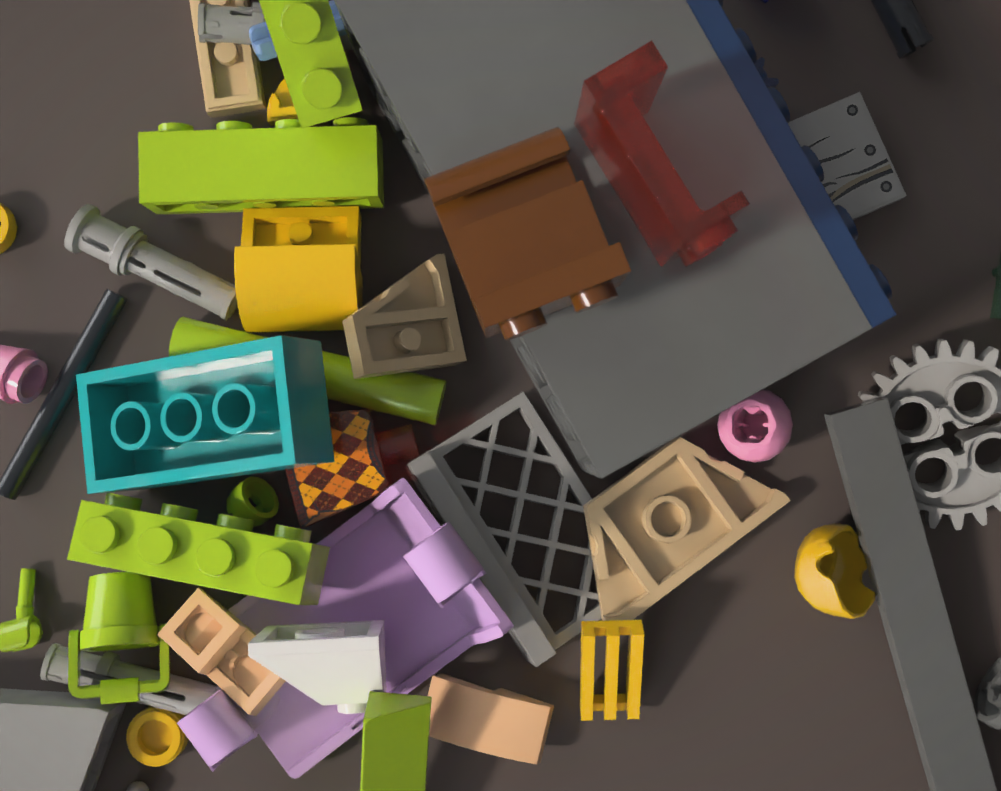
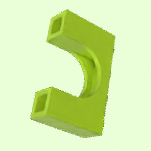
(311, 59)

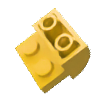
(298, 268)

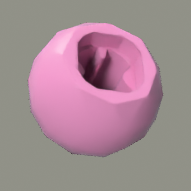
(756, 427)

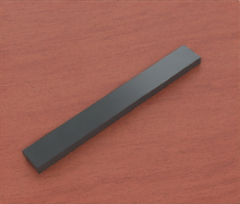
(909, 597)

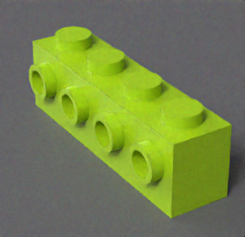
(260, 167)
(200, 553)

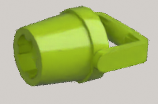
(117, 619)

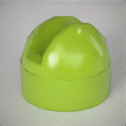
(260, 493)

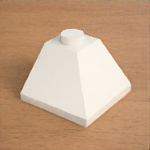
(326, 660)

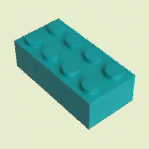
(205, 415)

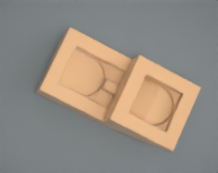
(217, 646)
(488, 719)

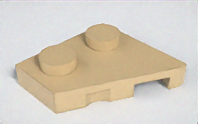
(407, 325)

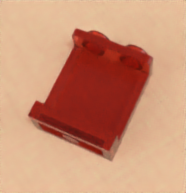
(638, 167)

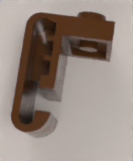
(526, 235)

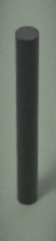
(61, 394)

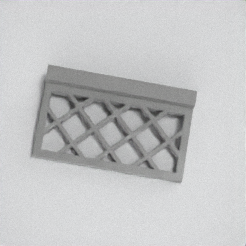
(451, 504)

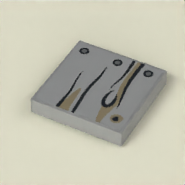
(851, 155)

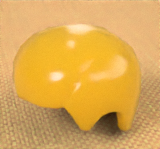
(831, 572)

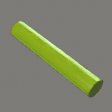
(398, 394)

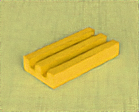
(610, 700)

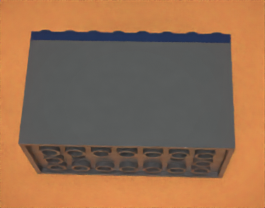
(677, 336)

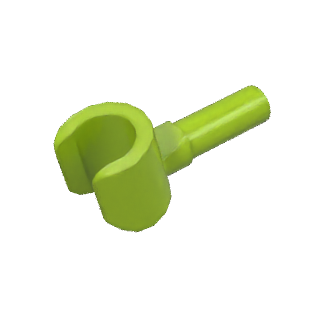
(26, 629)

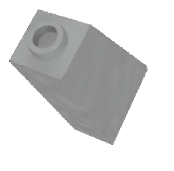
(54, 740)

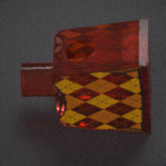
(359, 467)

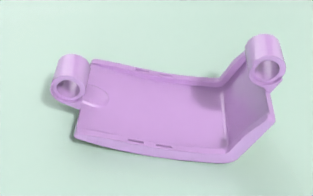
(380, 566)

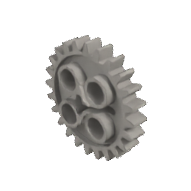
(933, 383)

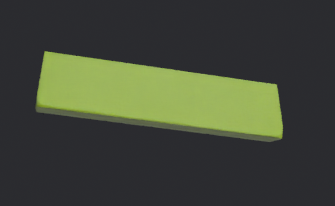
(395, 742)

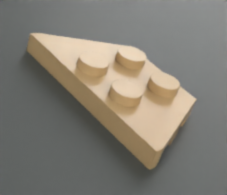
(668, 524)

